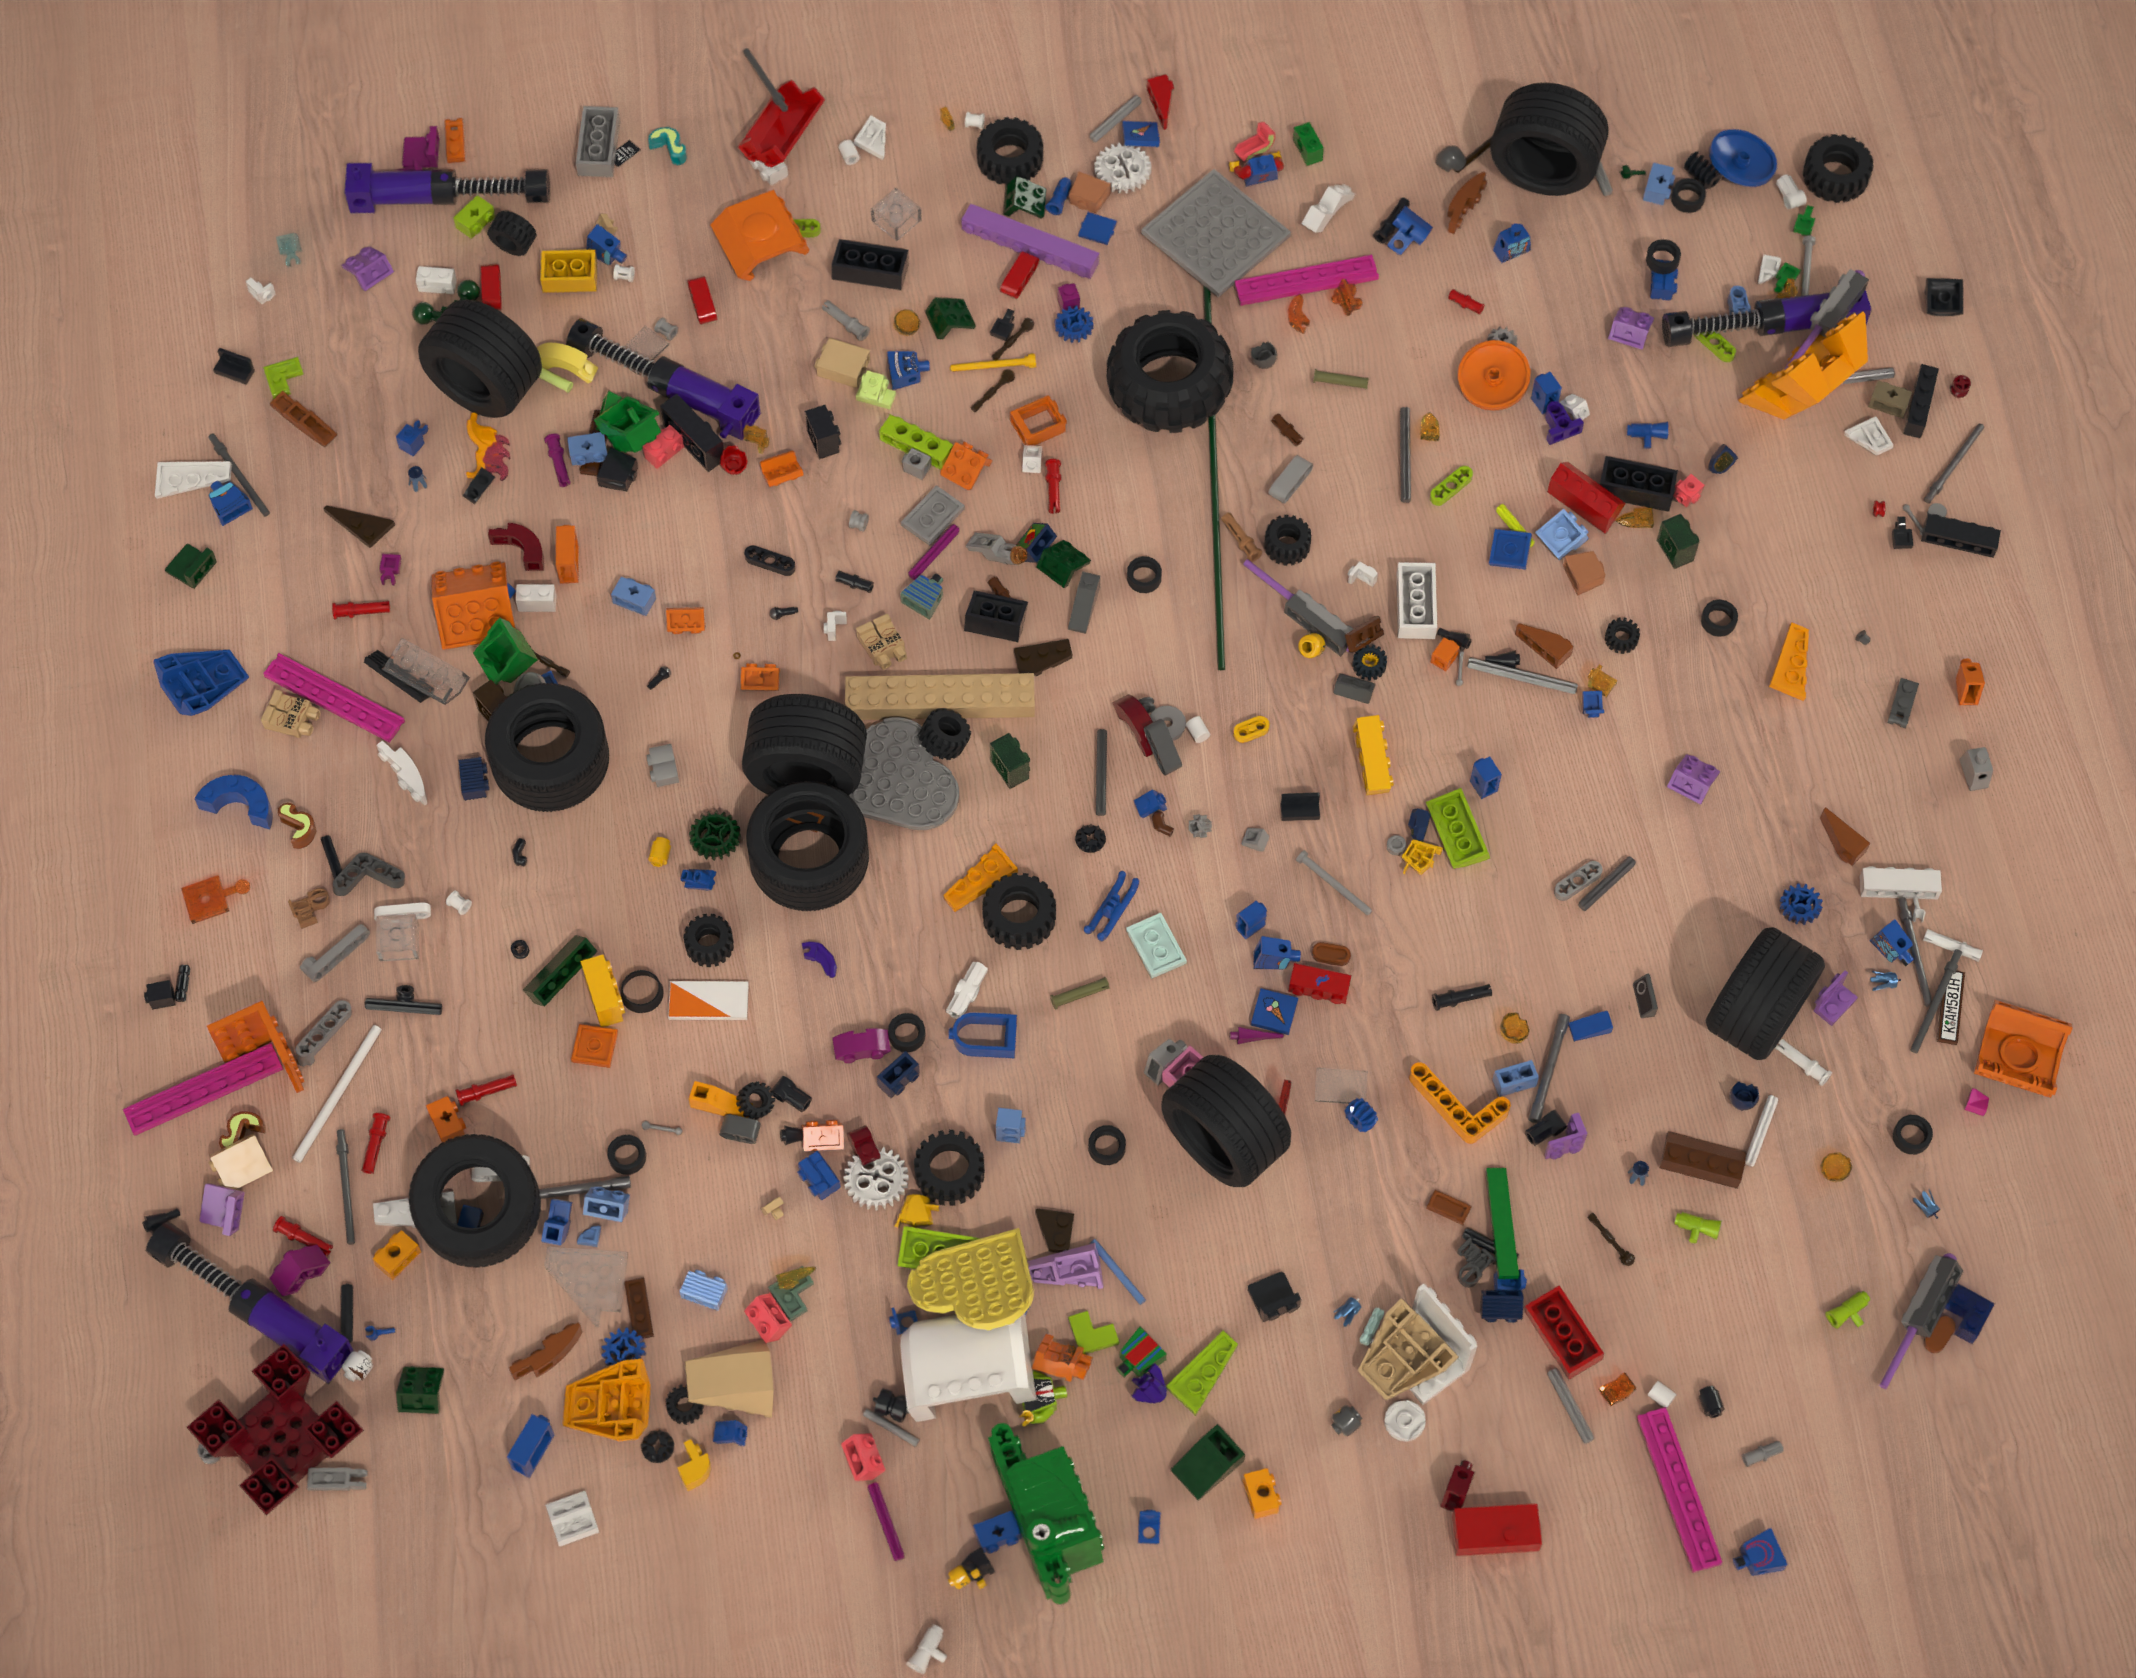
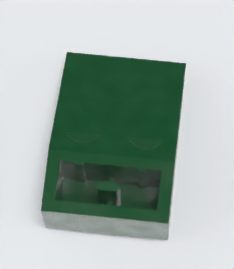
(1208, 1462)

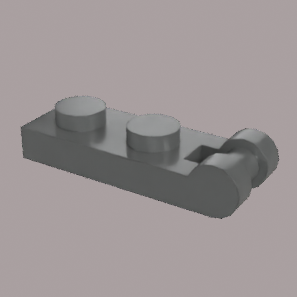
(1903, 702)

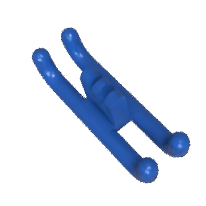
(1112, 908)

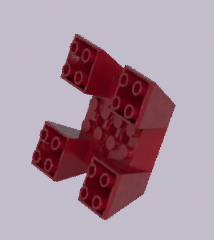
(317, 1438)

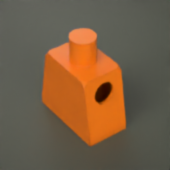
(1969, 674)

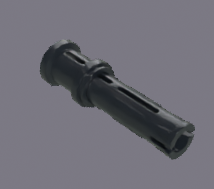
(1386, 225)
(1452, 998)

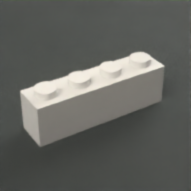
(1900, 883)

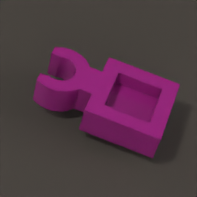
(389, 566)

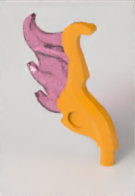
(490, 450)

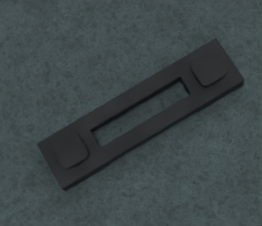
(377, 661)

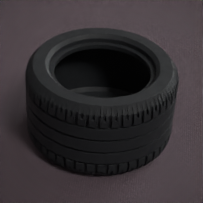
(1549, 139)
(480, 358)
(803, 741)
(553, 783)
(769, 829)
(1765, 993)
(1226, 1120)
(501, 1236)

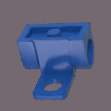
(1410, 228)

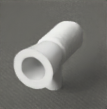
(926, 1649)

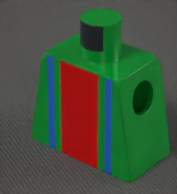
(1140, 1354)

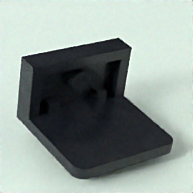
(1274, 1297)

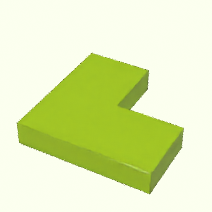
(279, 373)
(1090, 1338)

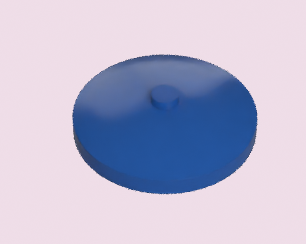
(1743, 158)

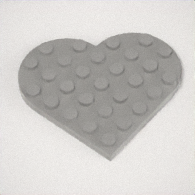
(902, 780)

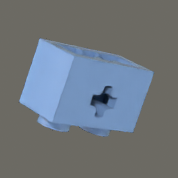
(1658, 184)
(587, 448)
(633, 596)
(1515, 1078)

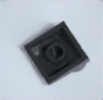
(1944, 297)

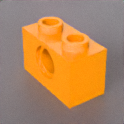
(395, 1265)
(1261, 1505)

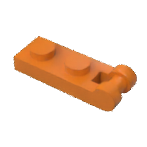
(455, 141)

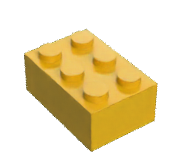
(569, 271)
(603, 990)

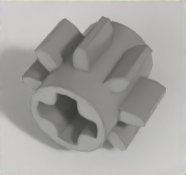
(1200, 826)

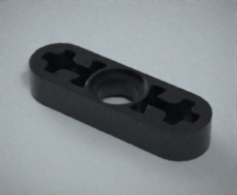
(764, 554)

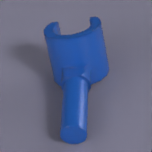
(376, 1333)

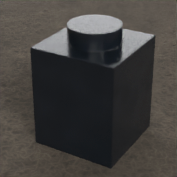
(160, 995)

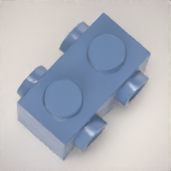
(606, 1204)

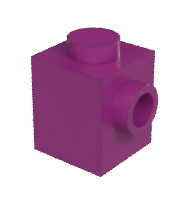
(1068, 296)

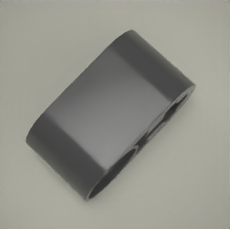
(740, 1129)

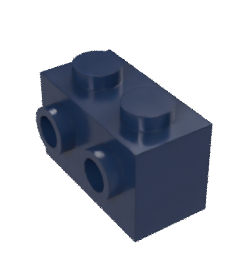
(898, 1075)

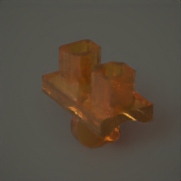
(1344, 297)

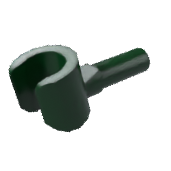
(1627, 172)

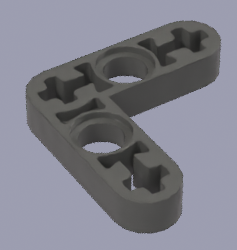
(367, 868)

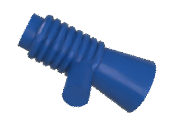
(1060, 194)
(1657, 430)

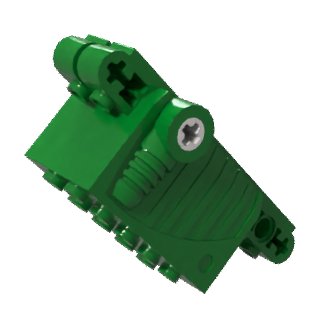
(1048, 1511)

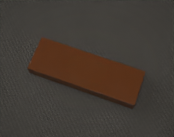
(639, 1307)

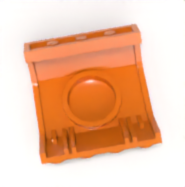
(757, 232)
(2022, 1048)

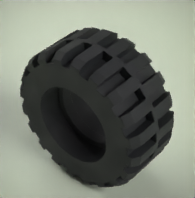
(1007, 133)
(1833, 185)
(1019, 888)

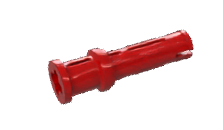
(1053, 478)
(351, 609)
(476, 1092)
(376, 1135)
(294, 1232)

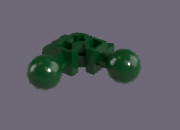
(424, 312)

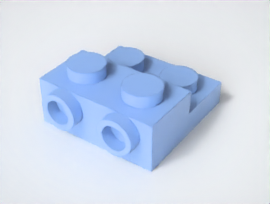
(1562, 534)

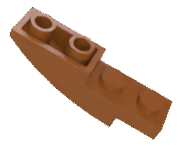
(1465, 199)
(556, 1348)

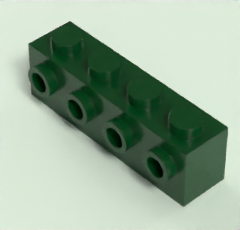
(559, 970)

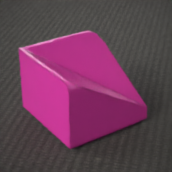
(1977, 1102)

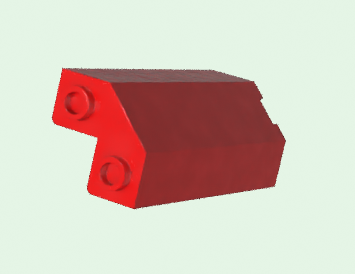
(778, 131)

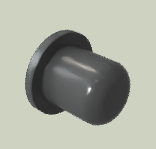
(1863, 638)

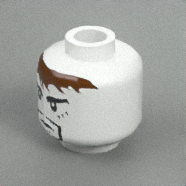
(357, 1366)

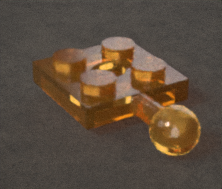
(217, 904)

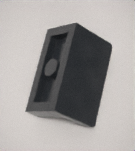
(234, 366)
(1300, 806)

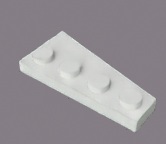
(188, 476)
(398, 1212)

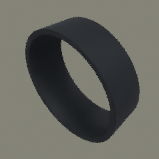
(647, 1007)

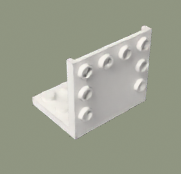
(1452, 1332)

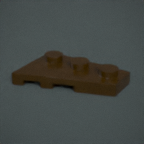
(1042, 656)

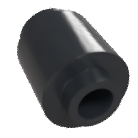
(1711, 1402)

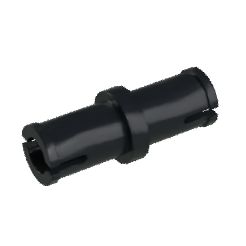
(854, 581)

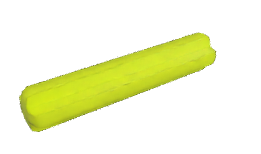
(1511, 521)

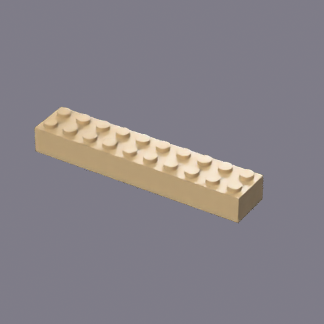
(921, 694)

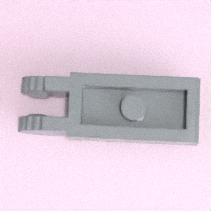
(335, 1479)

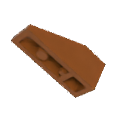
(1547, 644)
(1846, 841)

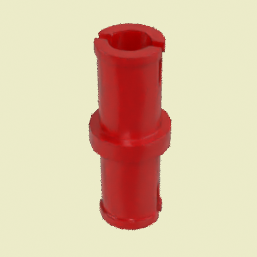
(1466, 301)

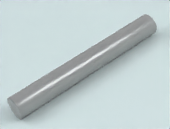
(891, 1427)

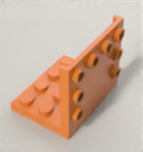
(470, 603)
(247, 1032)

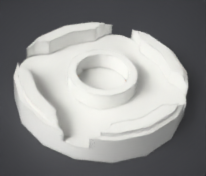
(1405, 1420)

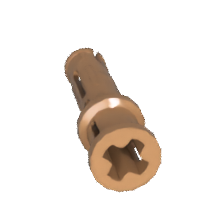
(1245, 543)

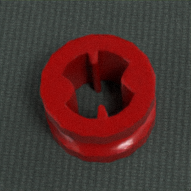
(1879, 508)

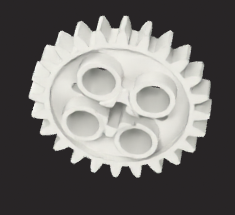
(1136, 166)
(871, 1194)

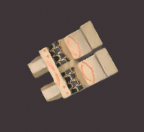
(881, 641)
(289, 715)

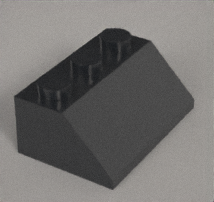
(995, 616)

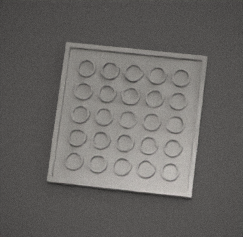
(1216, 232)

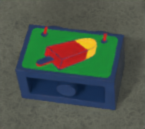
(1036, 540)

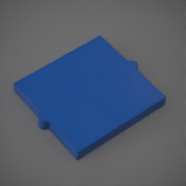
(1097, 228)

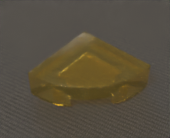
(946, 118)

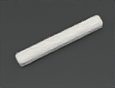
(1761, 1130)

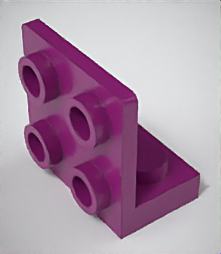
(422, 149)

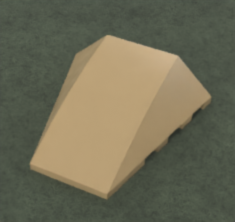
(733, 1379)

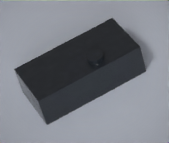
(870, 264)
(696, 434)
(1639, 483)

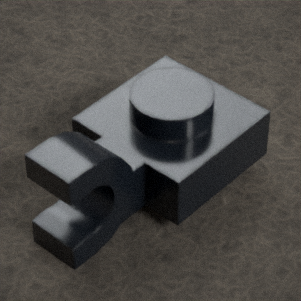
(1003, 327)
(1901, 536)

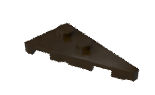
(365, 527)

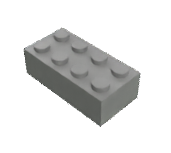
(598, 141)

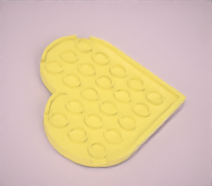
(979, 1280)

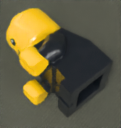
(972, 1569)

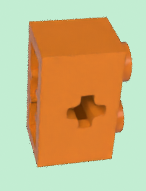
(442, 1110)

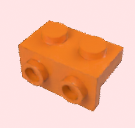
(781, 468)

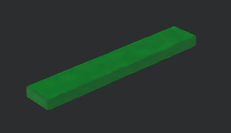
(1502, 1223)

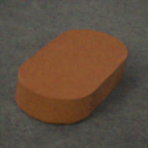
(1331, 954)
(1941, 1334)

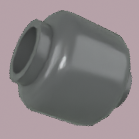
(1346, 1420)

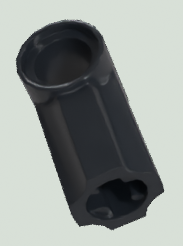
(786, 1091)
(1550, 1125)

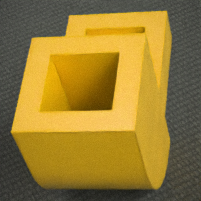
(697, 1470)

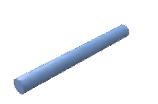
(1119, 1273)

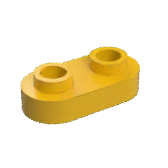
(1250, 728)

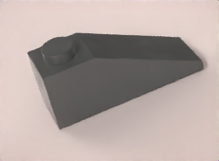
(1084, 602)

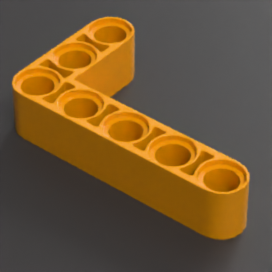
(1456, 1108)

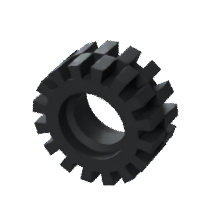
(1622, 645)
(746, 1106)
(675, 1413)

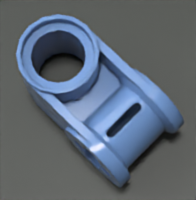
(1738, 304)

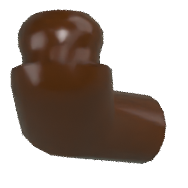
(1159, 824)

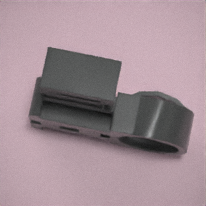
(1476, 1261)

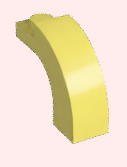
(567, 358)

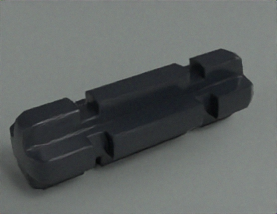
(182, 983)

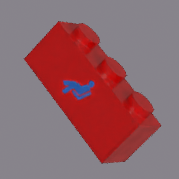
(1319, 983)

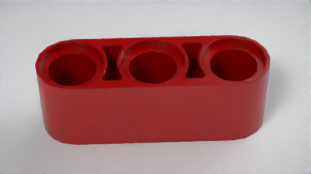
(1019, 275)
(491, 286)
(702, 300)

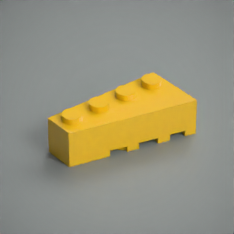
(1373, 754)

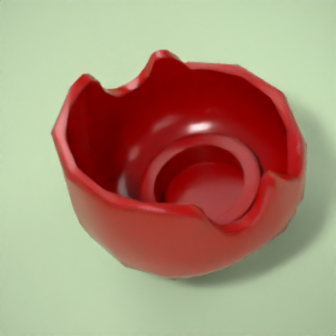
(733, 460)

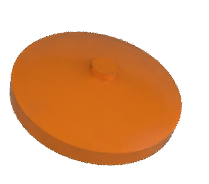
(1494, 375)

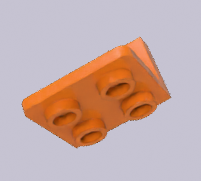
(964, 465)

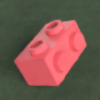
(663, 447)
(767, 1318)
(863, 1457)

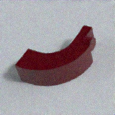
(524, 539)
(1137, 717)

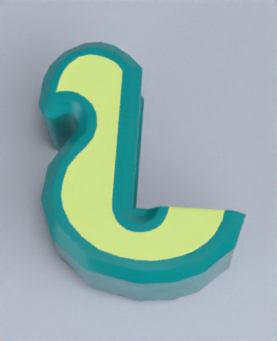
(671, 138)

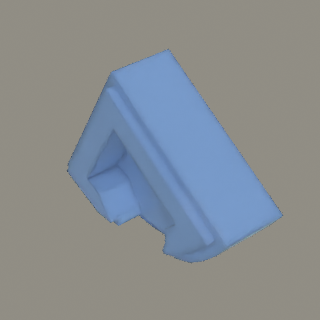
(590, 1237)

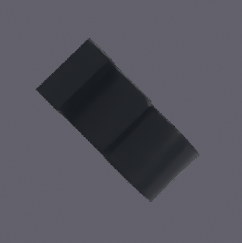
(478, 485)

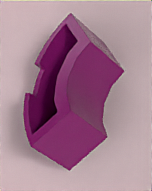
(870, 1044)

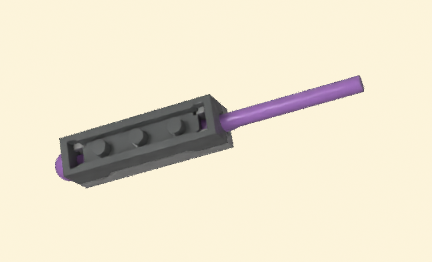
(1835, 307)
(1309, 613)
(1926, 1305)

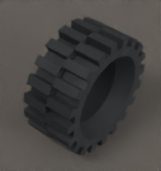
(954, 1189)

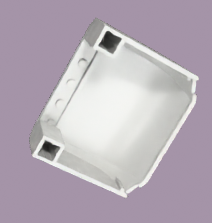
(957, 1363)

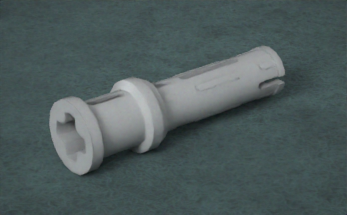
(851, 324)

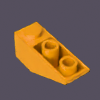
(714, 1100)

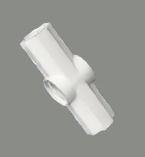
(967, 990)

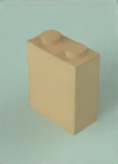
(842, 362)
(240, 1163)

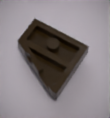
(1056, 1229)

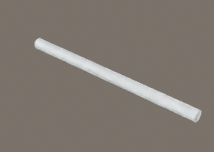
(336, 1094)

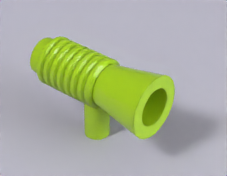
(1696, 1224)
(1847, 1309)

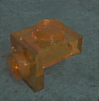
(1618, 1389)

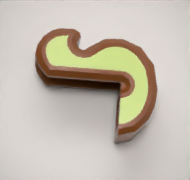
(301, 821)
(237, 1127)

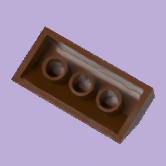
(1703, 1160)

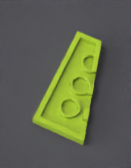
(1201, 1374)

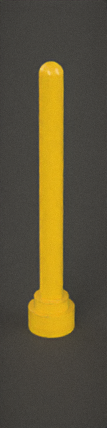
(1028, 361)

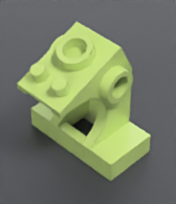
(874, 386)

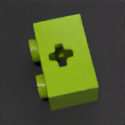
(474, 217)

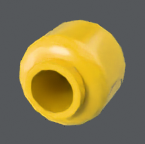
(1311, 645)

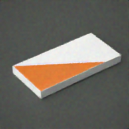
(708, 1000)

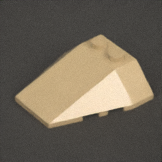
(1404, 1353)

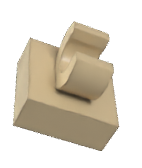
(606, 223)
(773, 1207)

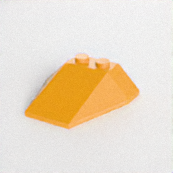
(610, 1402)

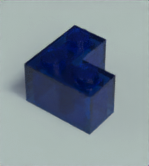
(1973, 1310)

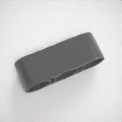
(1162, 747)

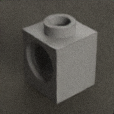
(918, 470)

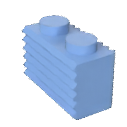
(703, 1290)

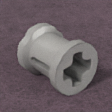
(666, 329)

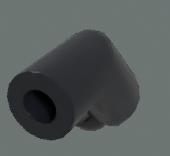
(517, 853)

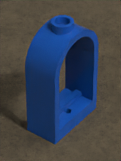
(1008, 1020)

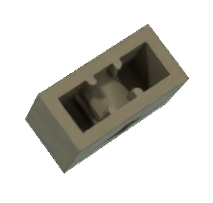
(1890, 399)

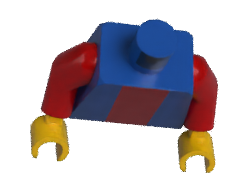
(1259, 169)

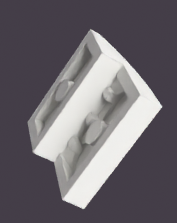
(572, 1518)

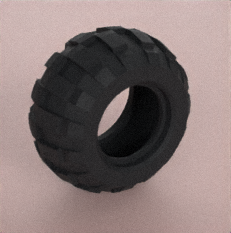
(1177, 402)

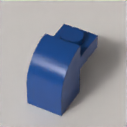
(558, 1222)

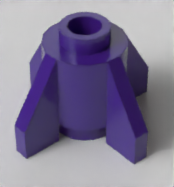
(1151, 1387)

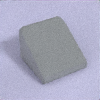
(1255, 839)

